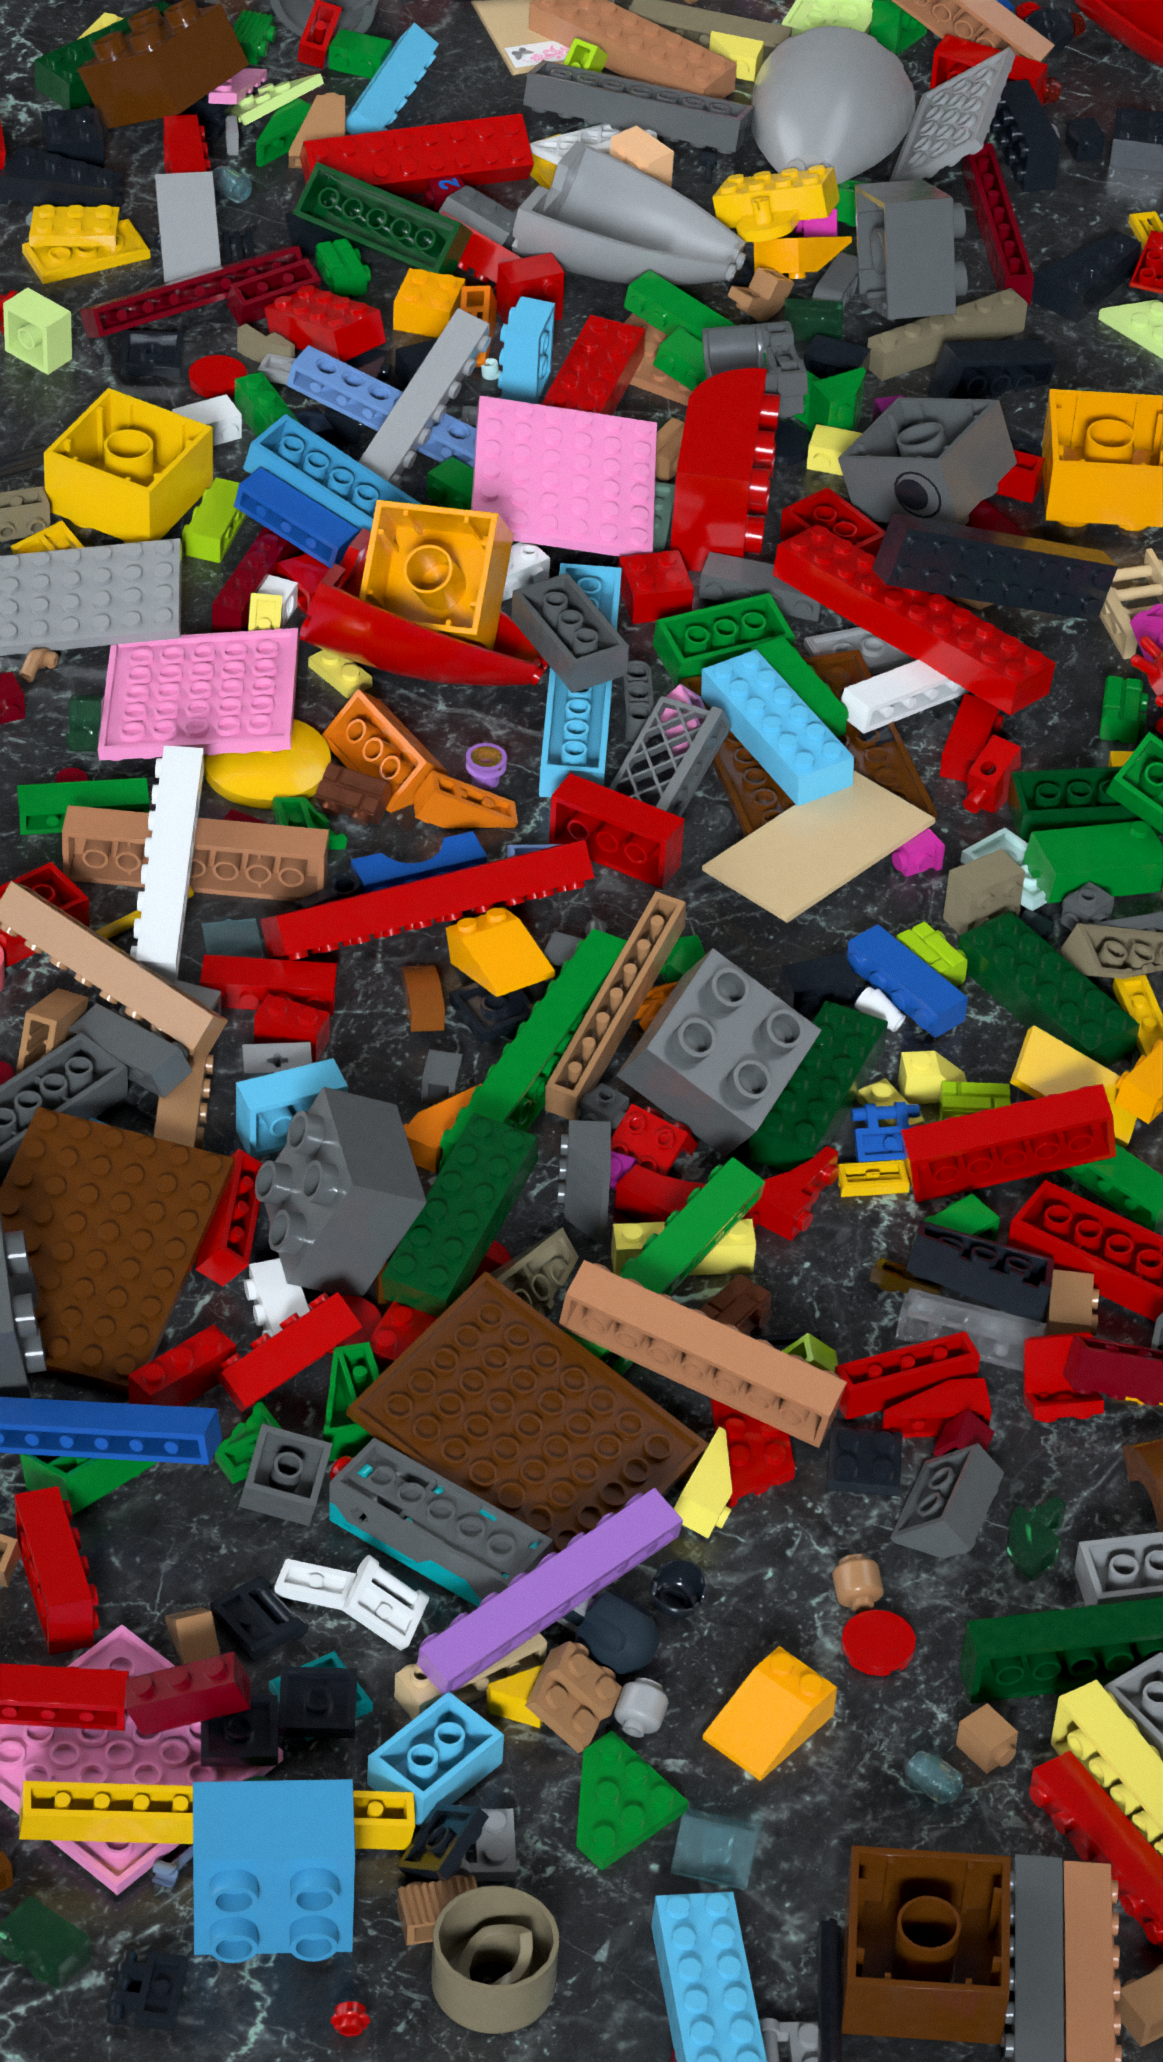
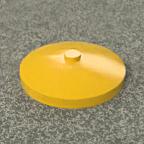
(260, 775)

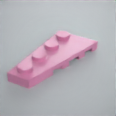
(238, 86)

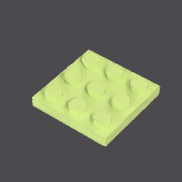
(821, 13)

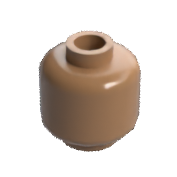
(857, 1582)

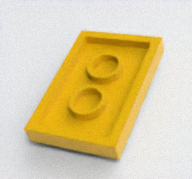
(74, 226)

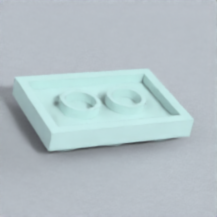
(1015, 847)

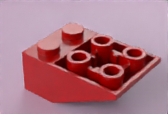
(1149, 269)

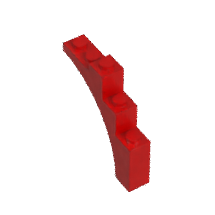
(782, 1207)

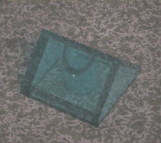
(716, 1848)

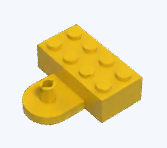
(773, 204)

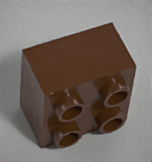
(161, 63)
(926, 1945)

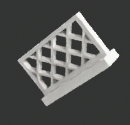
(597, 136)

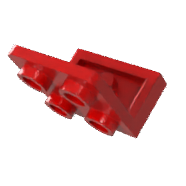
(652, 1139)
(1045, 1388)

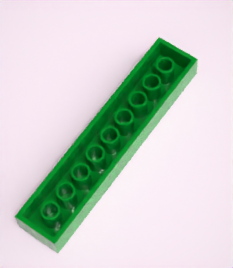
(517, 1083)

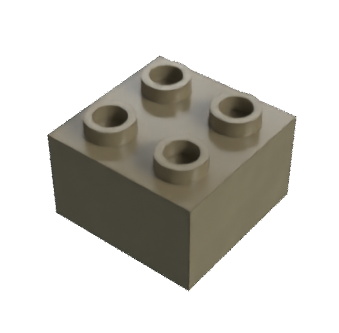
(983, 891)

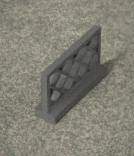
(692, 763)

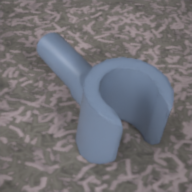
(168, 1872)

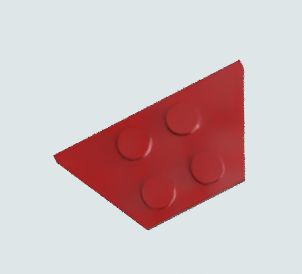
(756, 1452)

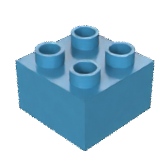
(273, 1868)

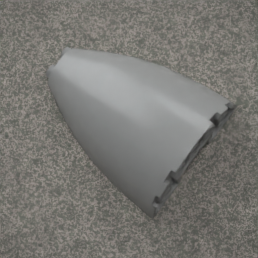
(831, 102)
(620, 223)

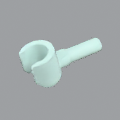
(491, 370)

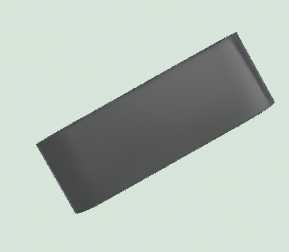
(839, 280)
(636, 698)

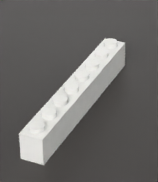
(170, 860)

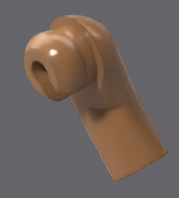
(36, 660)

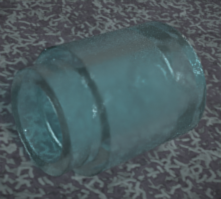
(231, 183)
(934, 1777)

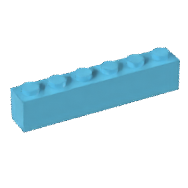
(392, 82)

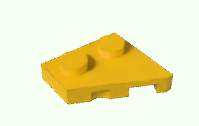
(49, 539)

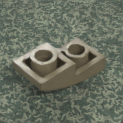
(256, 345)

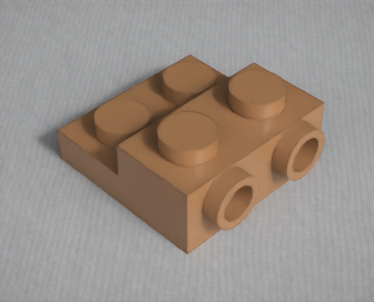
(573, 1694)

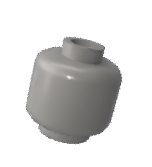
(641, 1707)

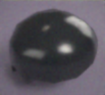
(678, 1588)

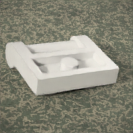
(382, 1611)

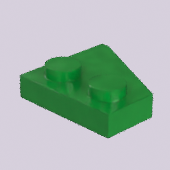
(301, 813)
(237, 1451)

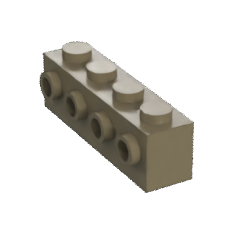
(23, 513)

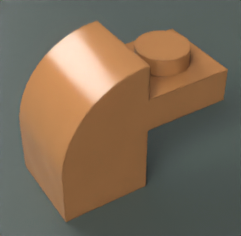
(764, 295)

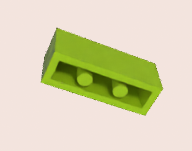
(213, 522)

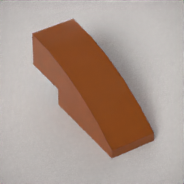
(423, 998)

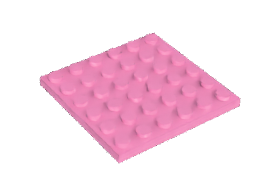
(566, 476)
(200, 693)
(111, 1757)

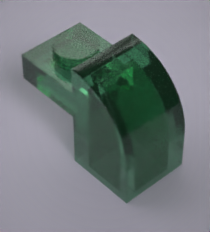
(84, 722)
(1032, 1538)

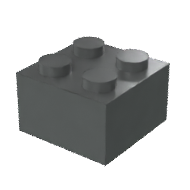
(285, 1475)

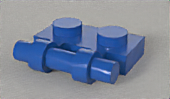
(878, 1142)

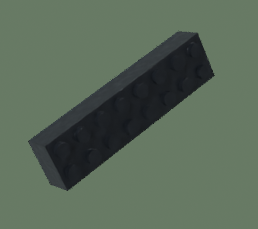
(994, 567)

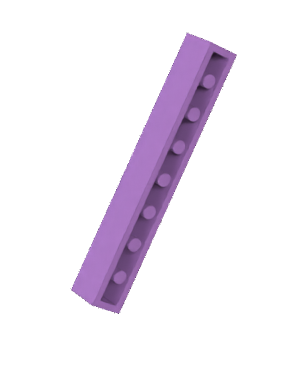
(548, 1592)

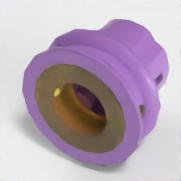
(486, 764)

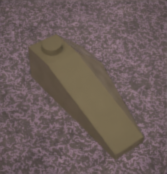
(1113, 951)
(539, 1270)

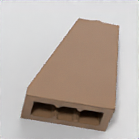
(323, 120)
(48, 1025)

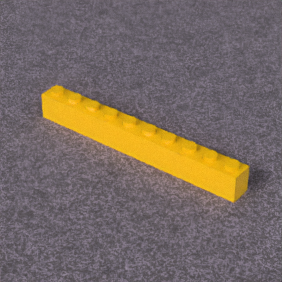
(166, 1814)

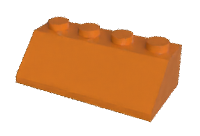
(379, 745)

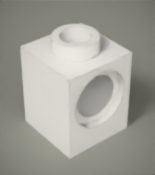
(289, 592)

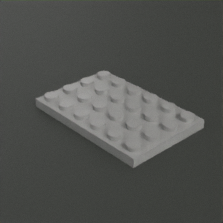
(953, 119)
(90, 596)

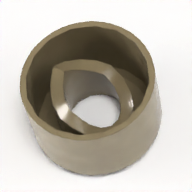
(501, 1928)

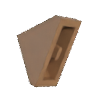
(193, 1634)

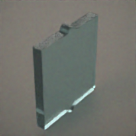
(233, 938)

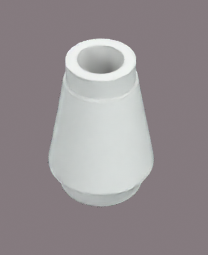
(878, 1005)

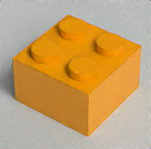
(426, 302)

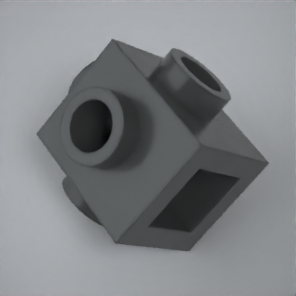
(1086, 906)
(604, 1105)

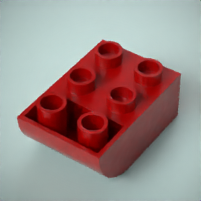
(725, 467)

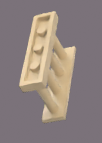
(1118, 618)

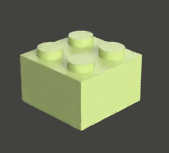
(37, 331)

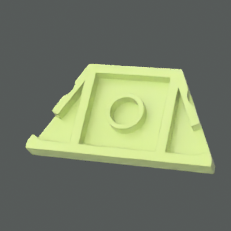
(273, 97)
(1139, 322)

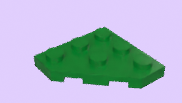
(621, 1801)

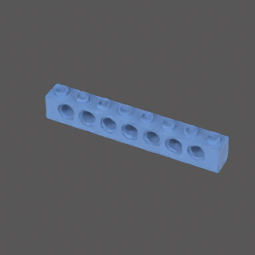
(372, 401)

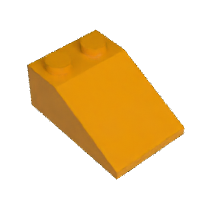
(798, 254)
(497, 952)
(772, 1713)

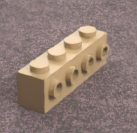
(418, 1693)

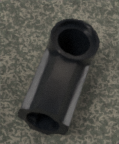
(341, 886)

